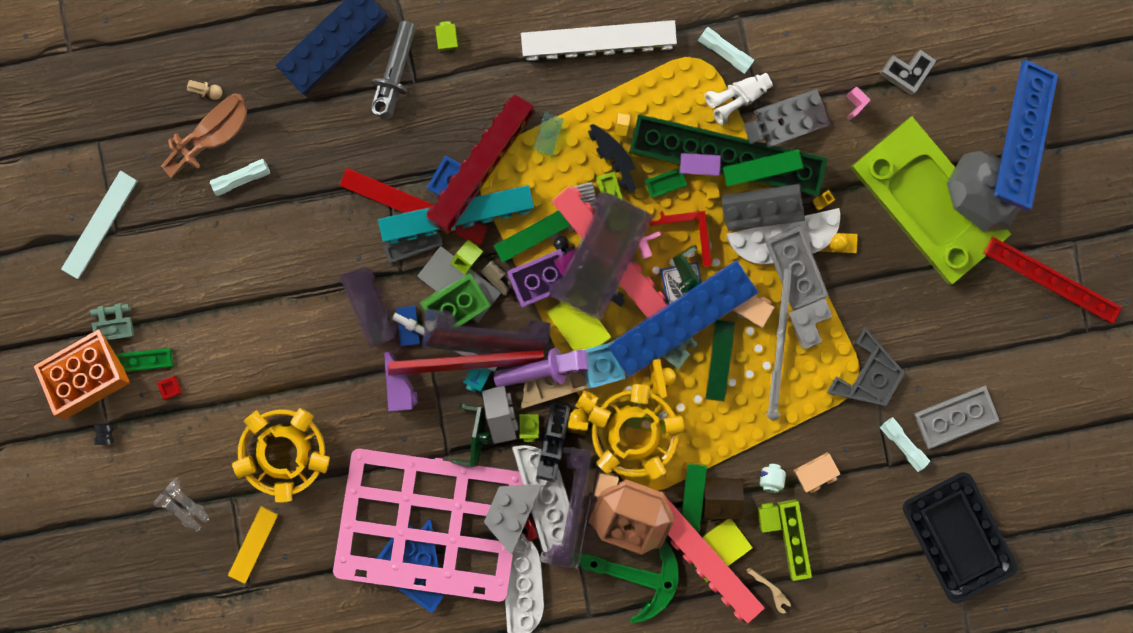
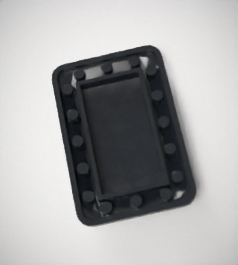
(959, 537)

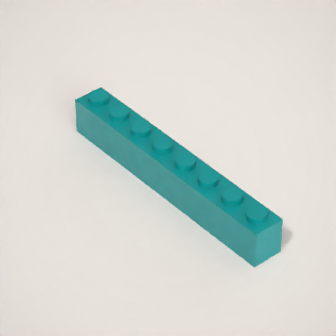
(482, 208)

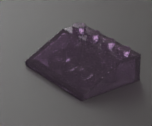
(368, 306)

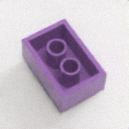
(535, 278)

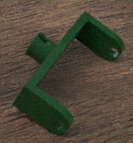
(686, 273)
(478, 436)

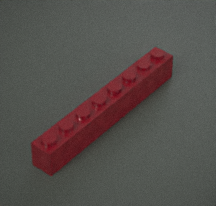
(480, 164)

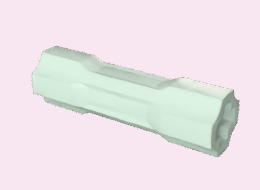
(736, 57)
(251, 172)
(913, 454)

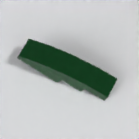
(720, 360)

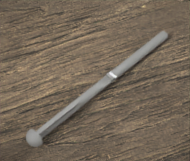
(776, 374)

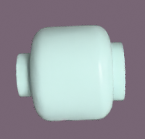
(772, 478)

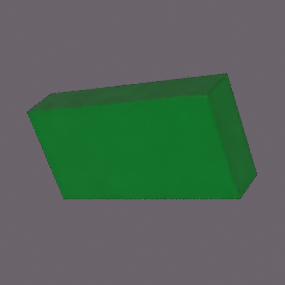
(665, 183)

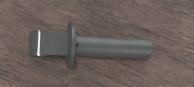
(390, 87)

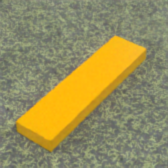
(253, 544)

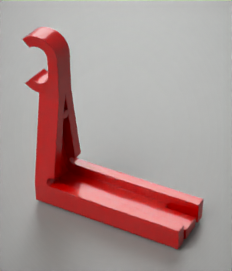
(707, 261)

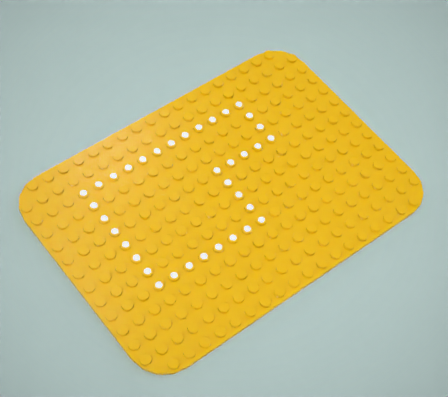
(711, 427)

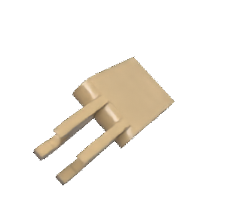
(778, 596)

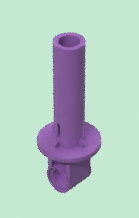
(557, 366)

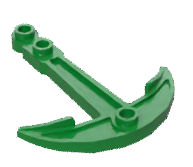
(643, 577)

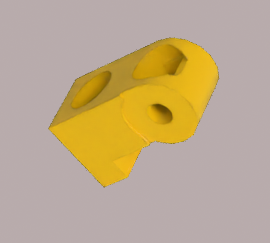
(587, 401)

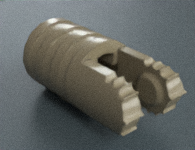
(497, 277)

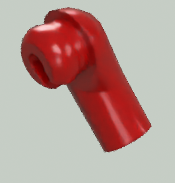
(531, 533)

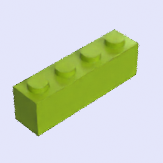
(794, 540)

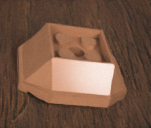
(632, 517)

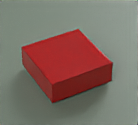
(169, 387)

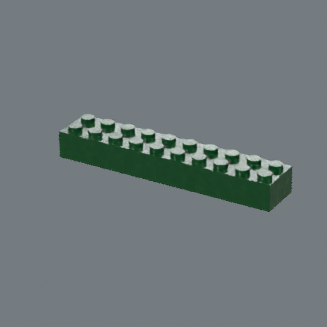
(667, 140)

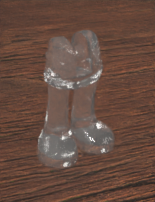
(174, 491)

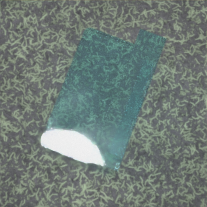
(548, 134)

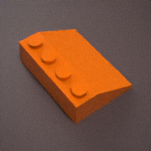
(81, 375)

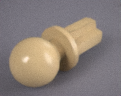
(214, 91)

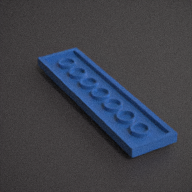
(1026, 135)
(682, 318)

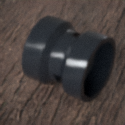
(103, 434)

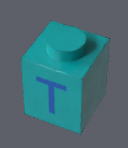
(476, 379)

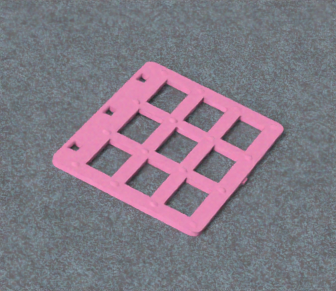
(403, 575)

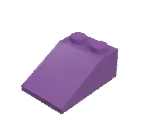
(399, 389)

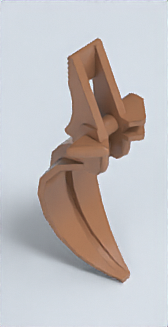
(214, 130)

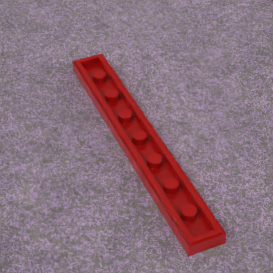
(401, 201)
(1052, 280)
(464, 362)

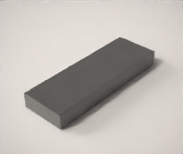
(412, 247)

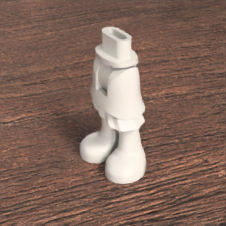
(745, 91)

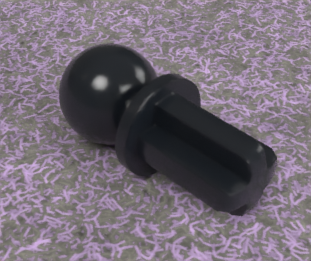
(562, 243)

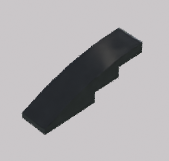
(553, 441)

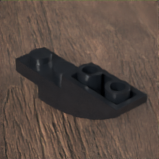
(611, 149)

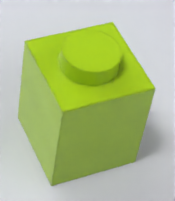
(446, 36)
(466, 257)
(769, 517)

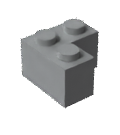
(908, 76)
(804, 321)
(499, 414)

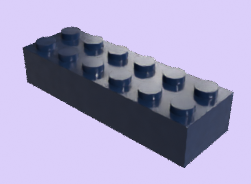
(330, 43)

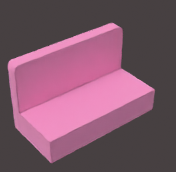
(859, 99)
(643, 246)

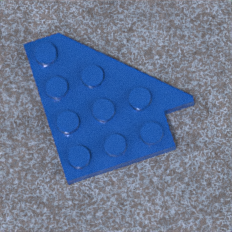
(419, 554)

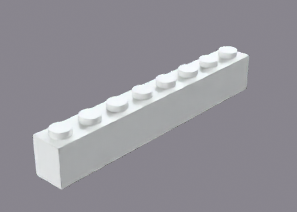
(598, 39)

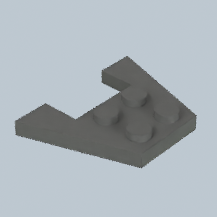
(876, 379)

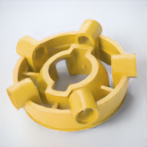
(654, 466)
(247, 467)

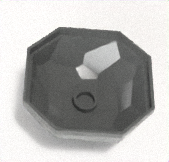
(973, 191)

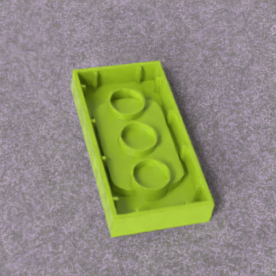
(910, 182)

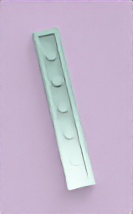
(99, 225)

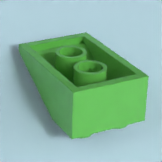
(459, 298)

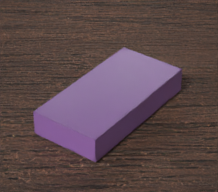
(700, 164)

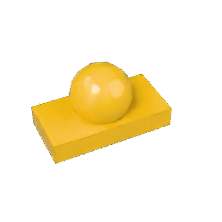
(842, 243)
(661, 377)
(578, 422)

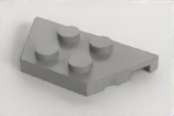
(510, 512)

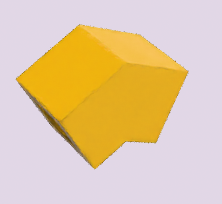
(622, 124)
(711, 190)
(823, 200)

